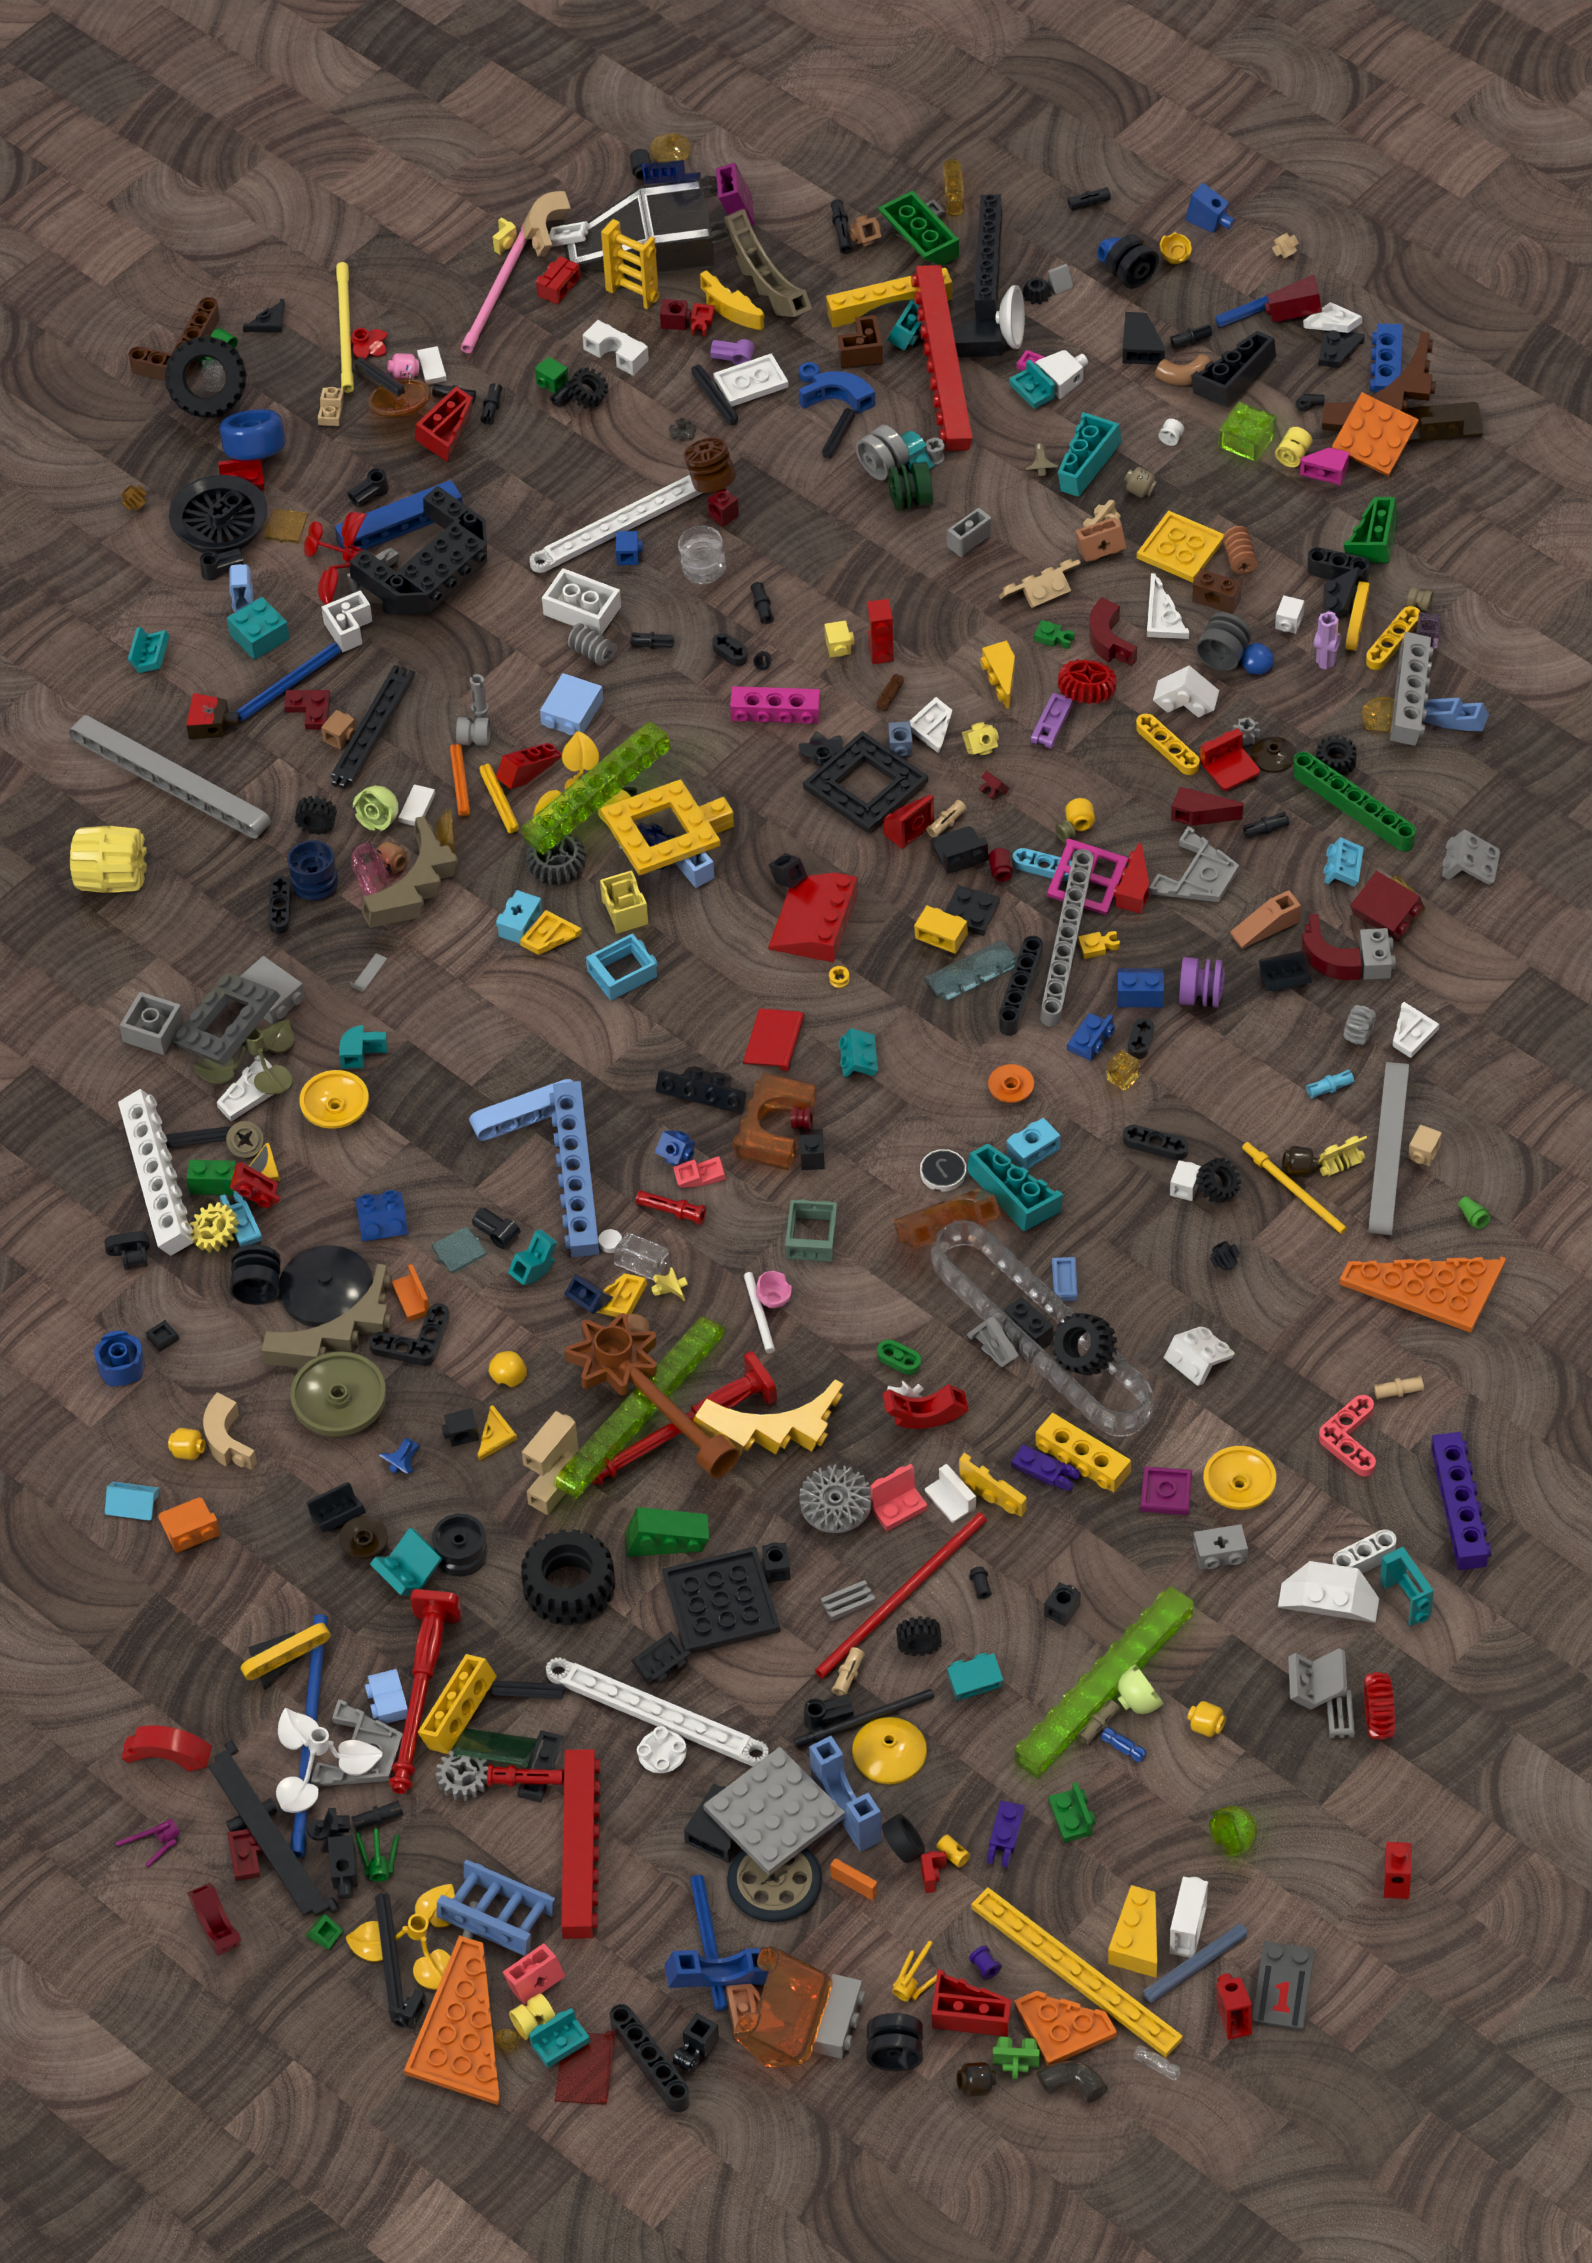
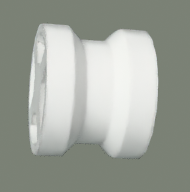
(1171, 432)

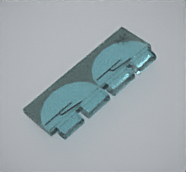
(965, 972)

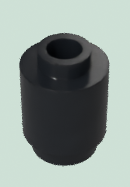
(637, 158)

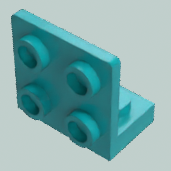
(408, 1564)

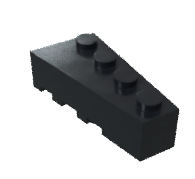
(1236, 369)

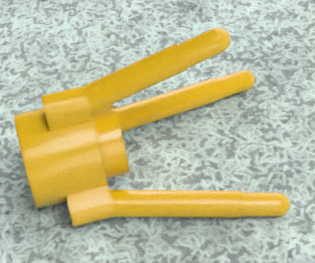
(905, 1985)

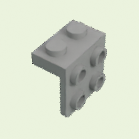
(1471, 855)
(1317, 1680)

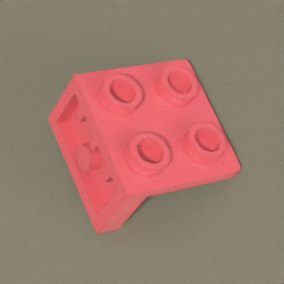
(896, 1498)

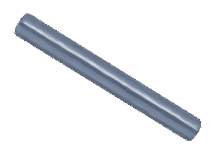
(1195, 1963)

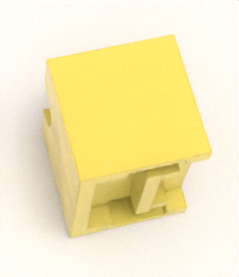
(624, 901)

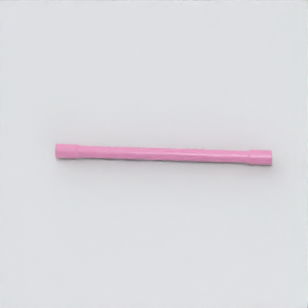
(473, 335)

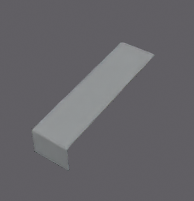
(369, 972)

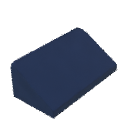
(587, 1294)

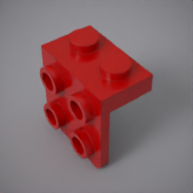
(1227, 760)

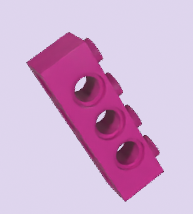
(775, 705)

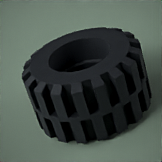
(1067, 1341)

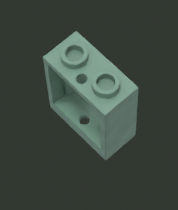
(805, 1248)

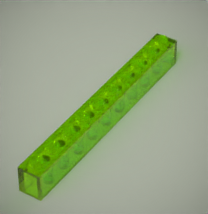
(1137, 1646)

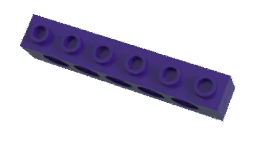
(1467, 1554)

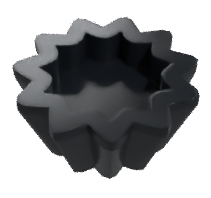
(1036, 291)

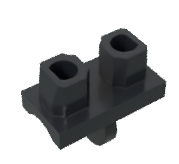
(331, 1826)

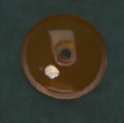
(388, 405)

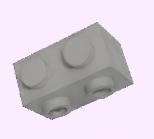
(1376, 954)

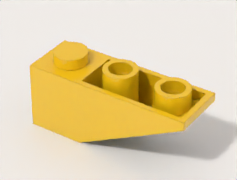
(1000, 665)

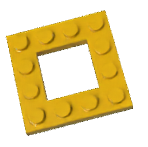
(675, 795)

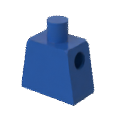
(1208, 210)

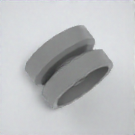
(882, 450)

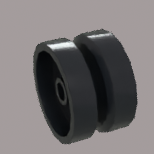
(1132, 261)
(461, 1544)
(894, 2042)

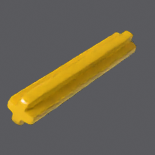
(499, 798)

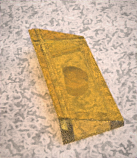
(444, 830)

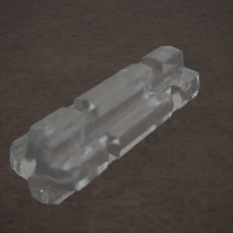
(1157, 2062)

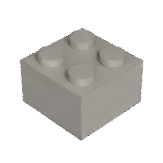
(151, 1023)

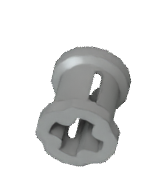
(934, 450)

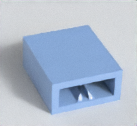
(571, 705)

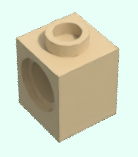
(1424, 1145)

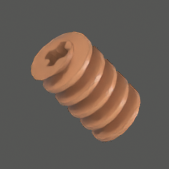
(1240, 550)

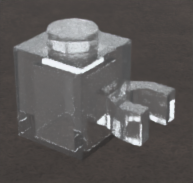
(213, 375)

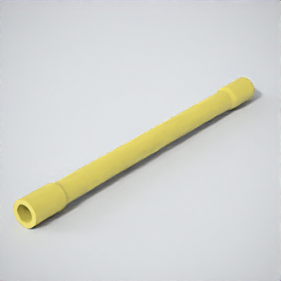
(342, 275)

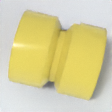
(1293, 447)
(528, 2017)

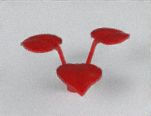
(329, 578)

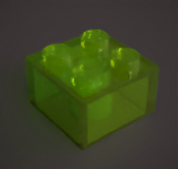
(1247, 431)

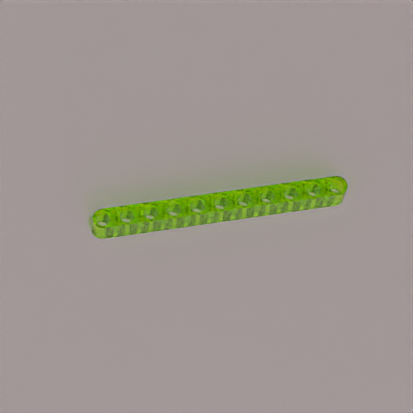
(637, 1408)

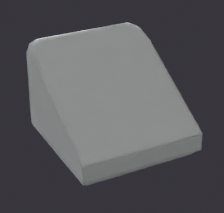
(1060, 279)

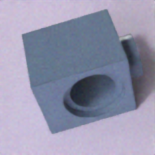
(900, 738)

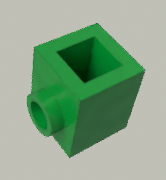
(551, 374)

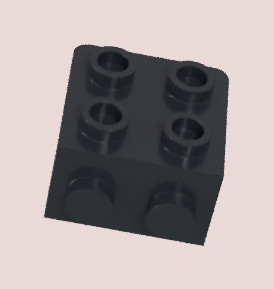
(960, 849)

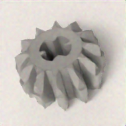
(1359, 1024)

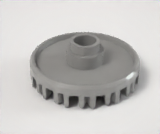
(835, 1499)

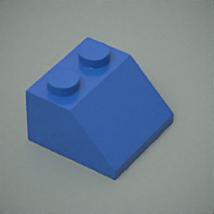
(1140, 987)

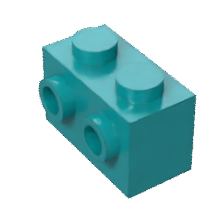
(906, 327)
(974, 1676)

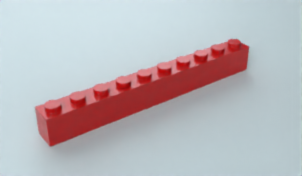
(942, 358)

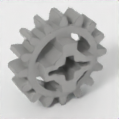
(463, 1774)

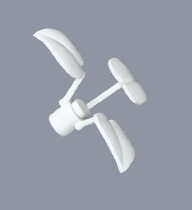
(300, 1730)

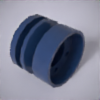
(312, 870)

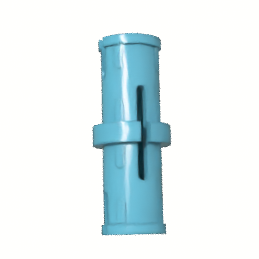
(1330, 1084)

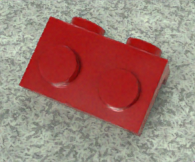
(254, 1186)

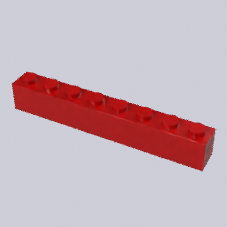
(579, 1844)

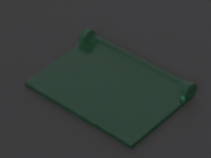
(494, 1746)

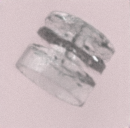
(702, 554)

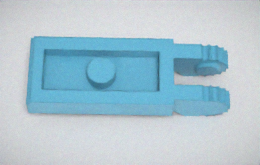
(248, 1231)

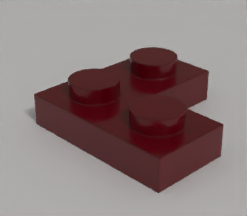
(312, 703)
(244, 1854)

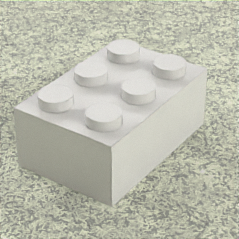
(581, 600)

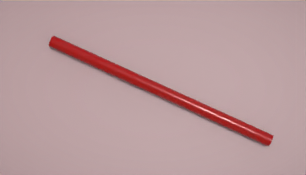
(900, 1595)

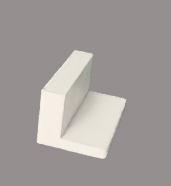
(951, 1495)

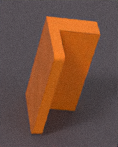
(411, 1295)

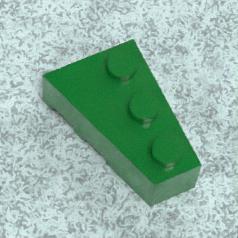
(1375, 532)
(665, 1532)

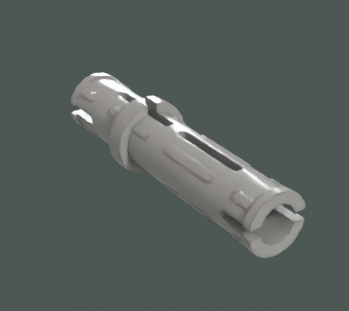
(479, 706)

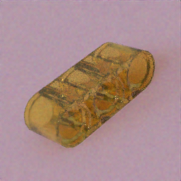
(953, 187)

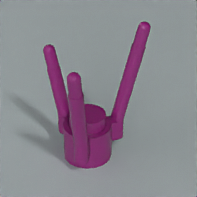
(164, 1832)

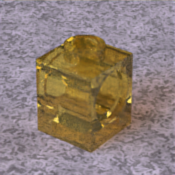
(1123, 1070)

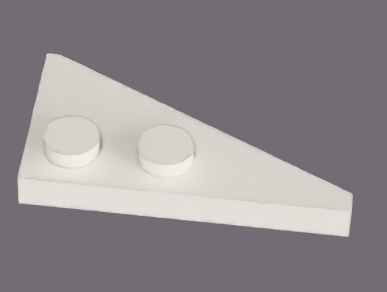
(1162, 616)

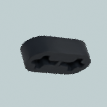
(727, 651)
(1145, 1039)
(126, 1241)

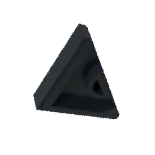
(267, 321)

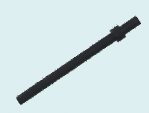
(819, 1733)

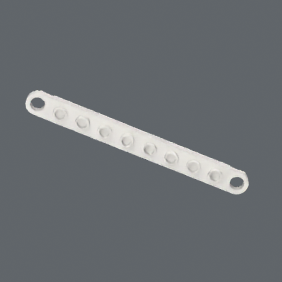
(618, 521)
(656, 1711)

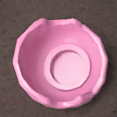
(773, 1289)

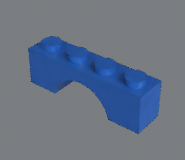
(692, 1970)

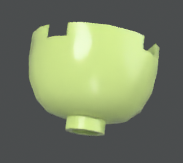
(376, 807)
(1137, 1692)

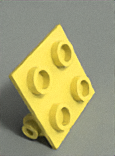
(1347, 1155)

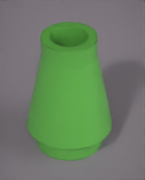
(1474, 1213)

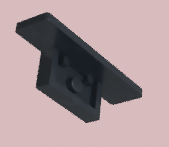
(703, 1088)

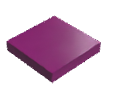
(1166, 1490)

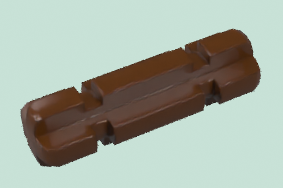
(890, 692)

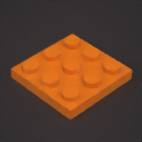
(1375, 434)

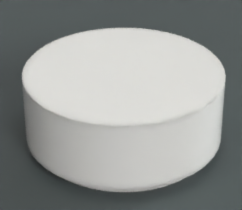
(608, 1240)

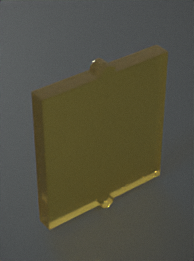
(286, 525)

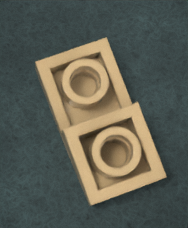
(330, 406)

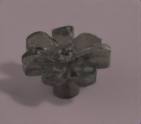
(682, 429)

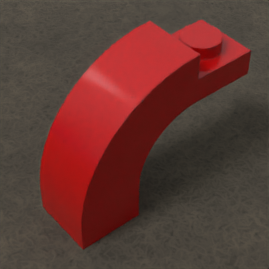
(926, 1411)
(167, 1743)

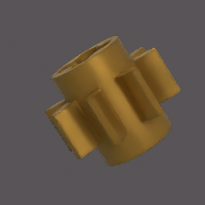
(133, 497)

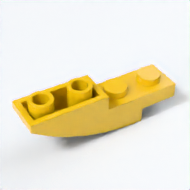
(731, 305)

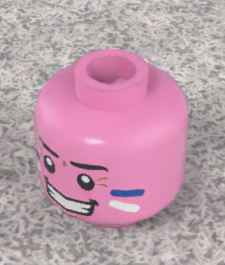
(403, 366)

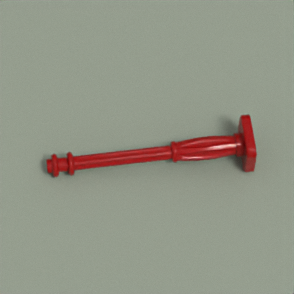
(755, 1381)
(433, 1609)

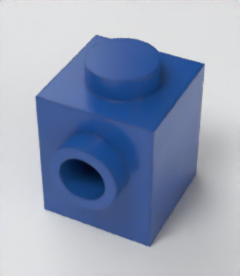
(628, 548)

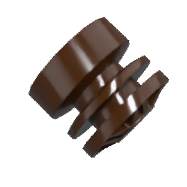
(709, 464)

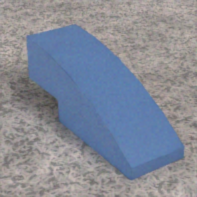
(1455, 715)

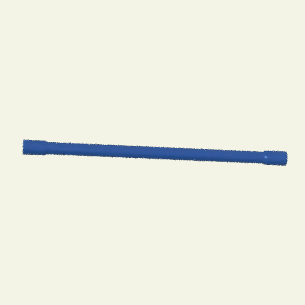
(298, 1837)

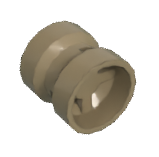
(1420, 599)

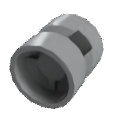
(473, 731)

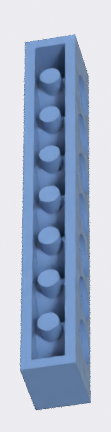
(585, 1242)

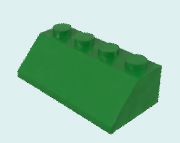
(921, 228)

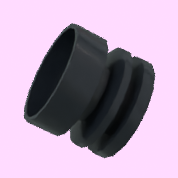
(255, 1274)

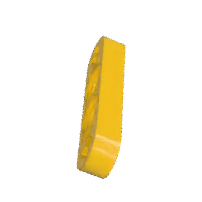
(1357, 616)
(1392, 637)
(1170, 742)
(285, 1651)

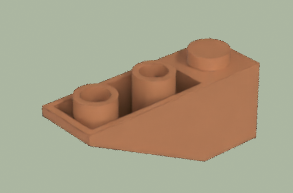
(1268, 920)

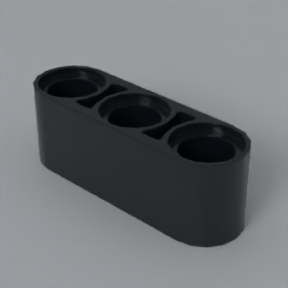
(1332, 564)

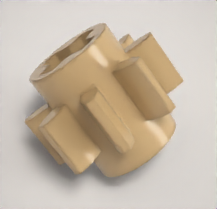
(1285, 245)

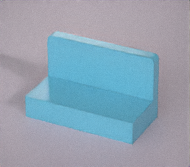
(130, 1500)

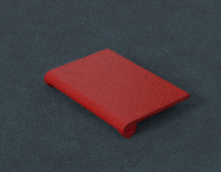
(774, 1038)

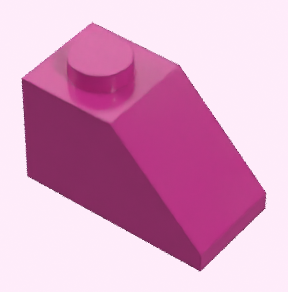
(1326, 465)

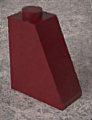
(1294, 300)

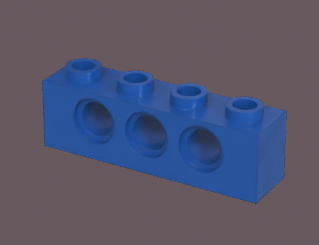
(1386, 355)

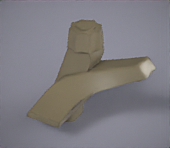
(1040, 461)

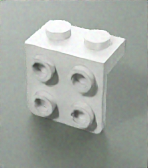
(1196, 1353)

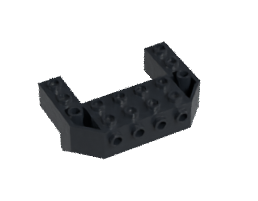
(436, 568)

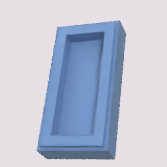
(1065, 1278)

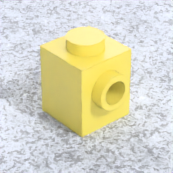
(838, 639)

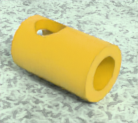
(954, 1851)

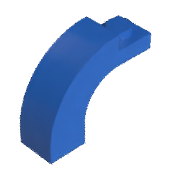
(838, 386)

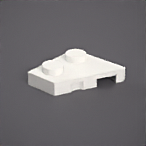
(1333, 318)
(932, 723)
(1413, 1030)

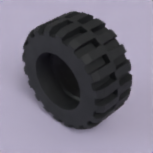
(226, 356)
(572, 1603)

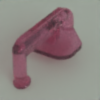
(366, 871)

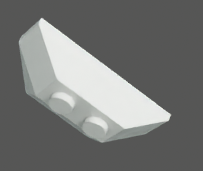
(1330, 1592)

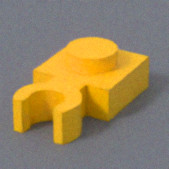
(1095, 945)

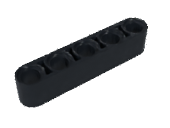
(1020, 985)
(651, 2068)

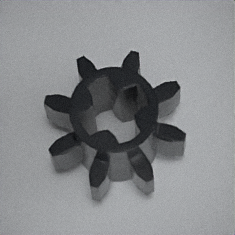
(1224, 1255)

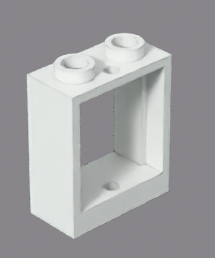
(1188, 1917)

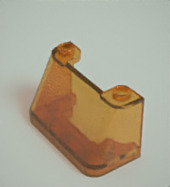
(788, 2010)

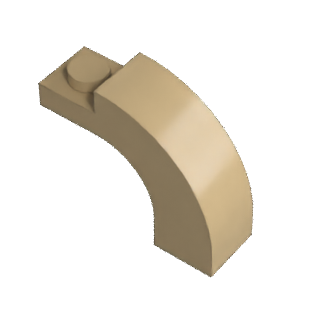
(546, 208)
(217, 1420)

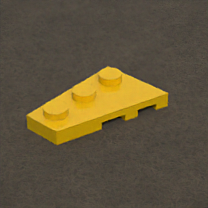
(995, 1492)

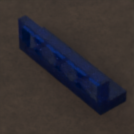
(667, 172)

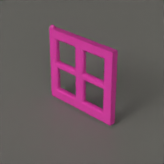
(1063, 867)

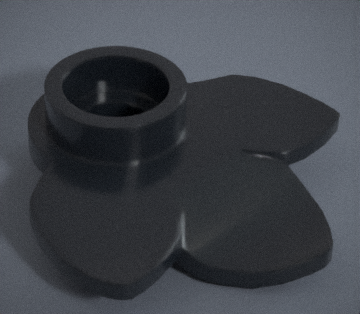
(820, 748)

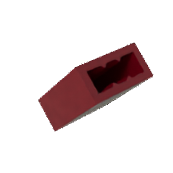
(1387, 905)

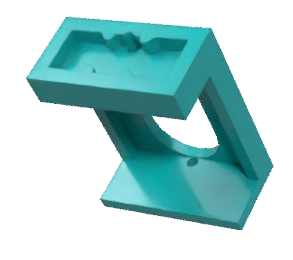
(1394, 1571)

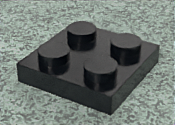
(973, 907)

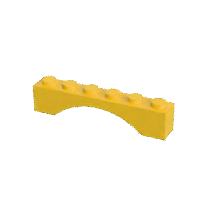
(846, 306)

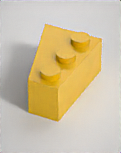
(1135, 1934)

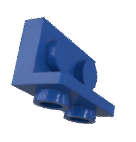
(1091, 1036)

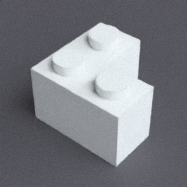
(345, 618)
(1187, 689)

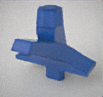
(402, 1457)

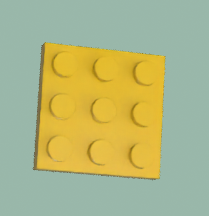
(1180, 546)

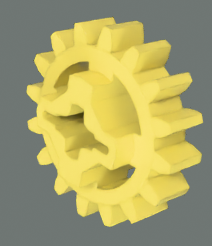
(214, 1227)

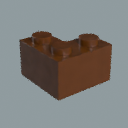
(863, 346)

